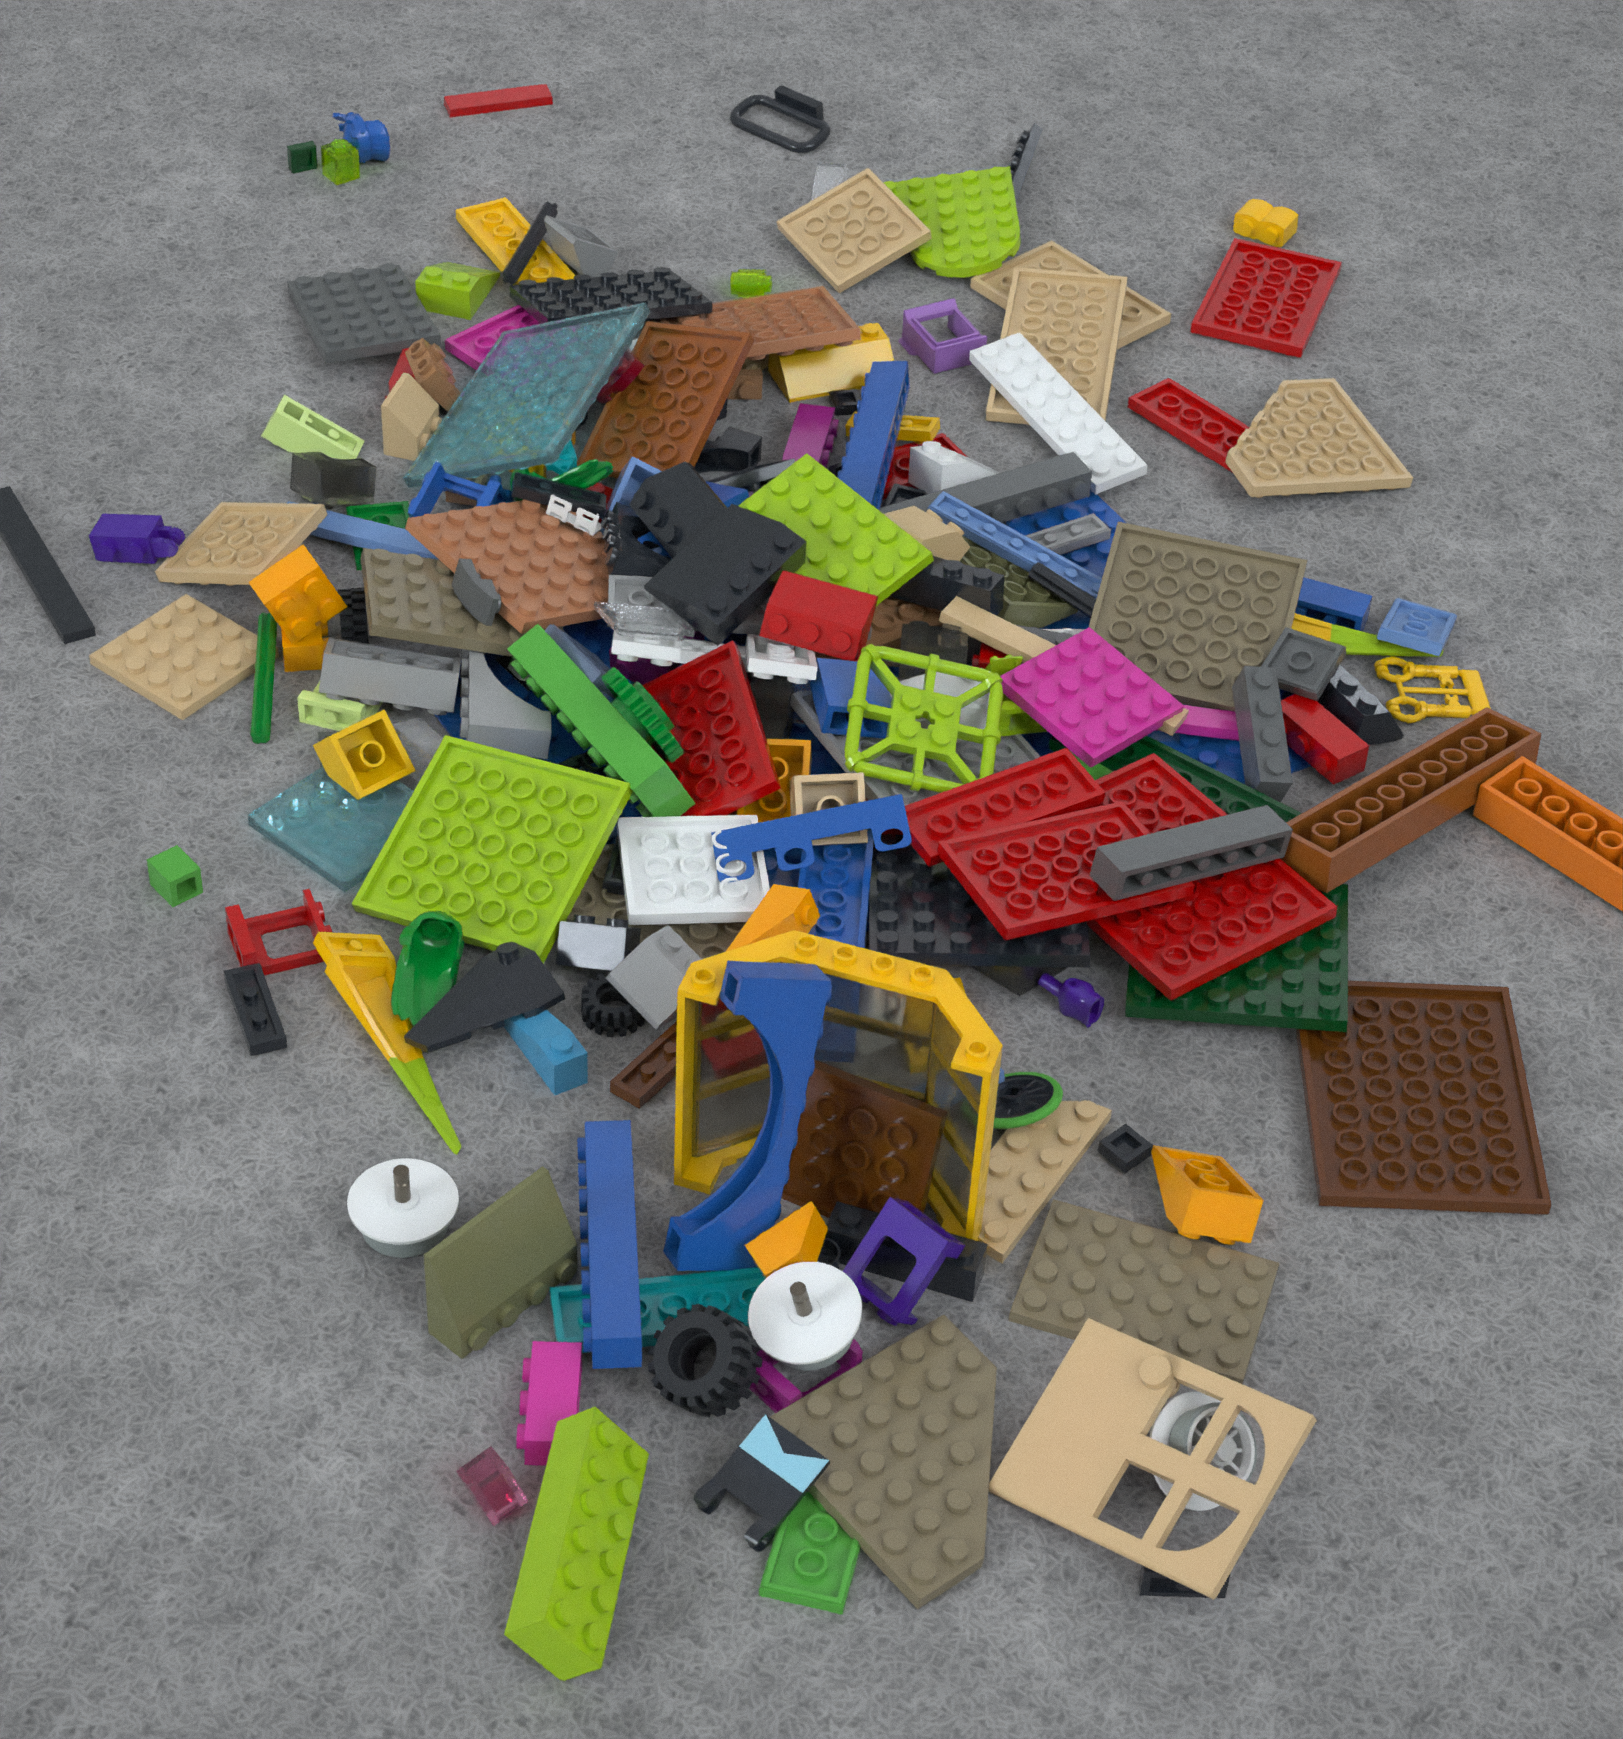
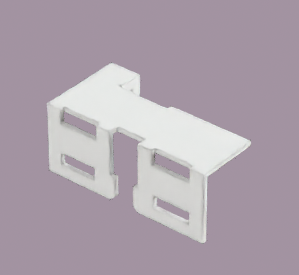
(578, 521)

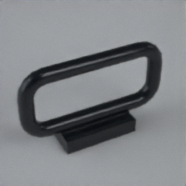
(792, 105)

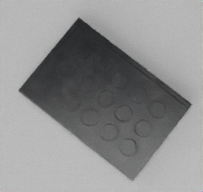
(560, 299)

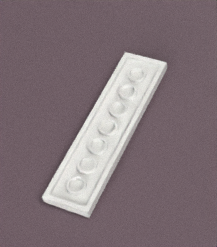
(1057, 410)

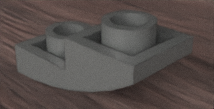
(476, 593)

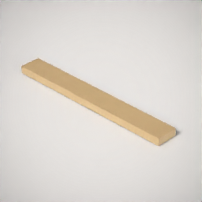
(1012, 640)

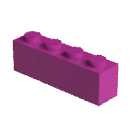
(812, 434)

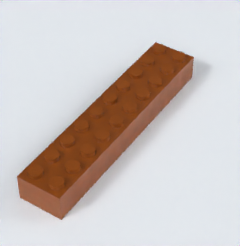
(1404, 799)

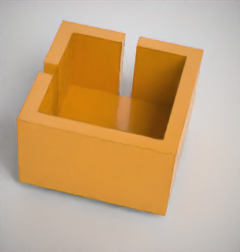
(297, 594)

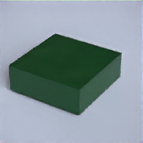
(302, 157)

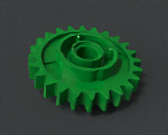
(643, 714)

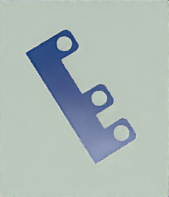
(800, 829)

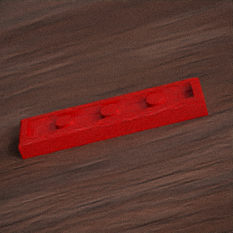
(498, 100)

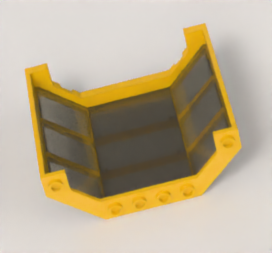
(884, 1023)

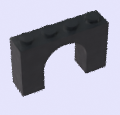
(622, 548)

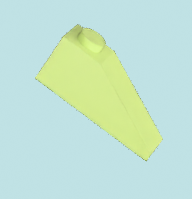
(304, 430)

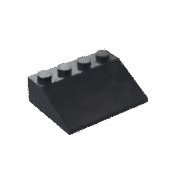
(728, 571)

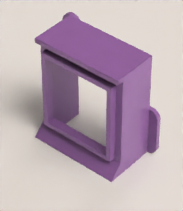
(944, 354)

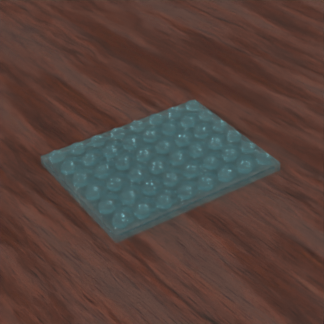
(529, 395)

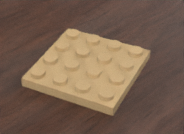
(854, 230)
(240, 542)
(181, 656)

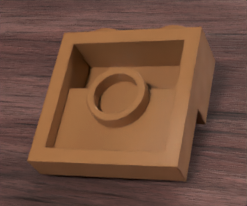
(432, 372)

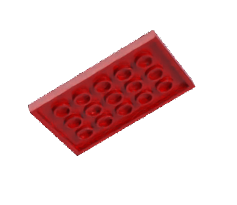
(1266, 297)
(719, 730)
(1040, 870)

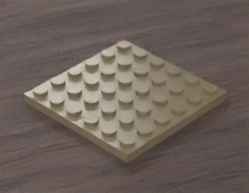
(1194, 609)

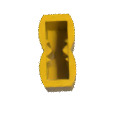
(1266, 223)

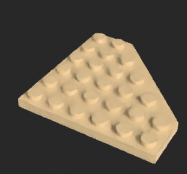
(1312, 444)

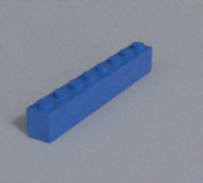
(611, 1246)

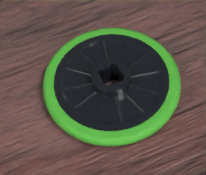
(1025, 1099)

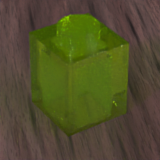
(340, 161)

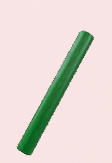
(264, 679)

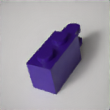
(134, 538)

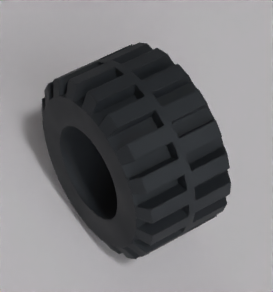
(679, 1347)

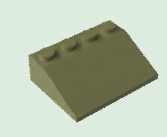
(1024, 600)
(498, 1265)

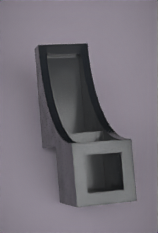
(730, 452)

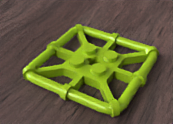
(911, 703)

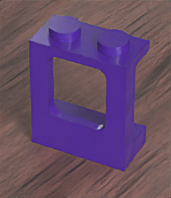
(920, 1237)

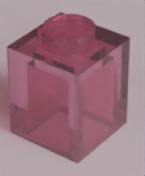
(492, 1485)

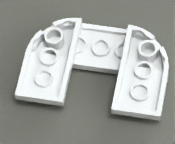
(760, 655)

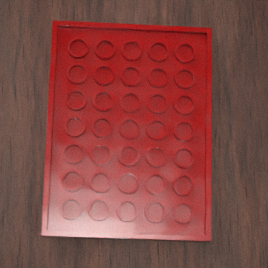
(1228, 915)

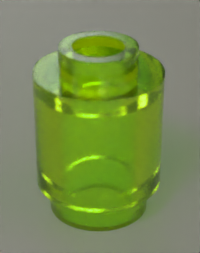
(750, 282)

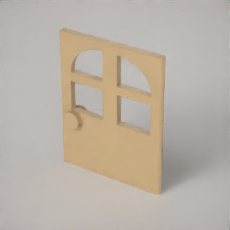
(1097, 1424)

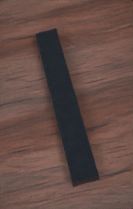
(42, 571)

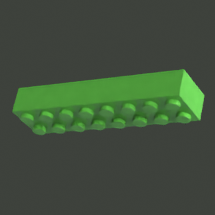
(598, 725)

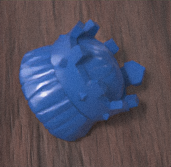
(367, 137)

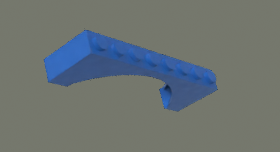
(787, 1012)

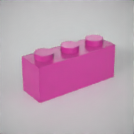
(552, 1395)

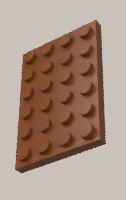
(672, 400)

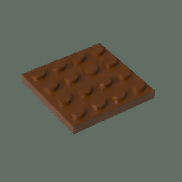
(862, 1144)

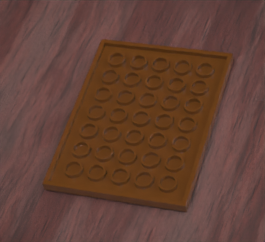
(1423, 1103)

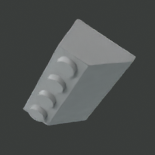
(389, 676)

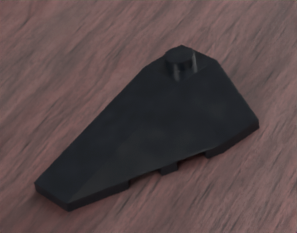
(495, 989)

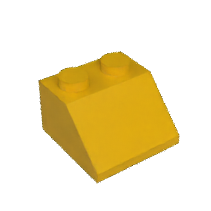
(365, 756)

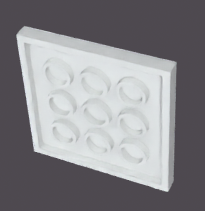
(674, 875)

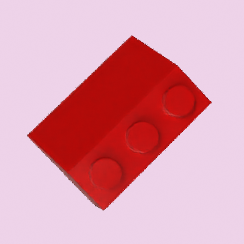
(819, 616)

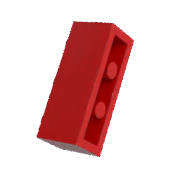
(1323, 739)

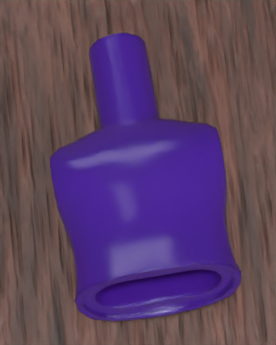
(1075, 998)

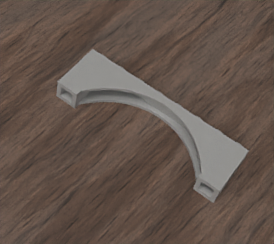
(496, 715)

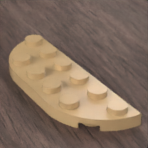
(1031, 1166)

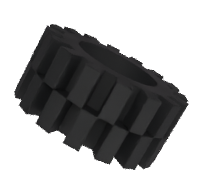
(354, 617)
(607, 1018)

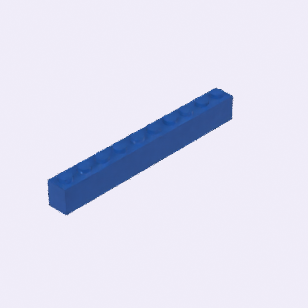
(876, 430)

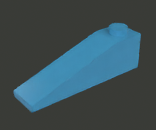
(550, 1050)

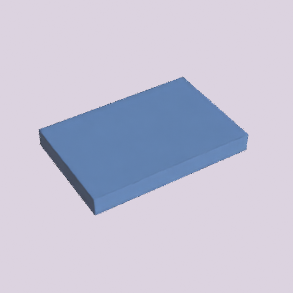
(1417, 627)

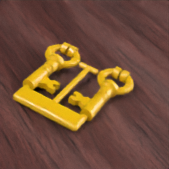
(1471, 680)

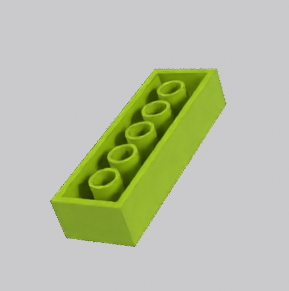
(577, 1545)

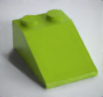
(454, 288)

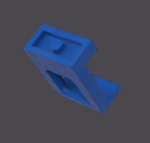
(438, 481)

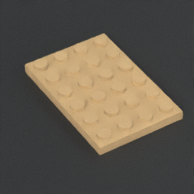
(1139, 314)

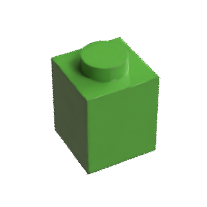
(175, 876)

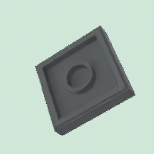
(1304, 662)

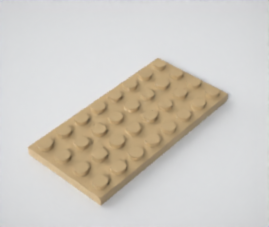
(1072, 324)

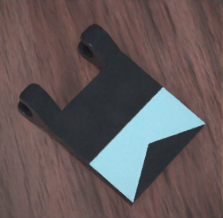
(768, 1476)

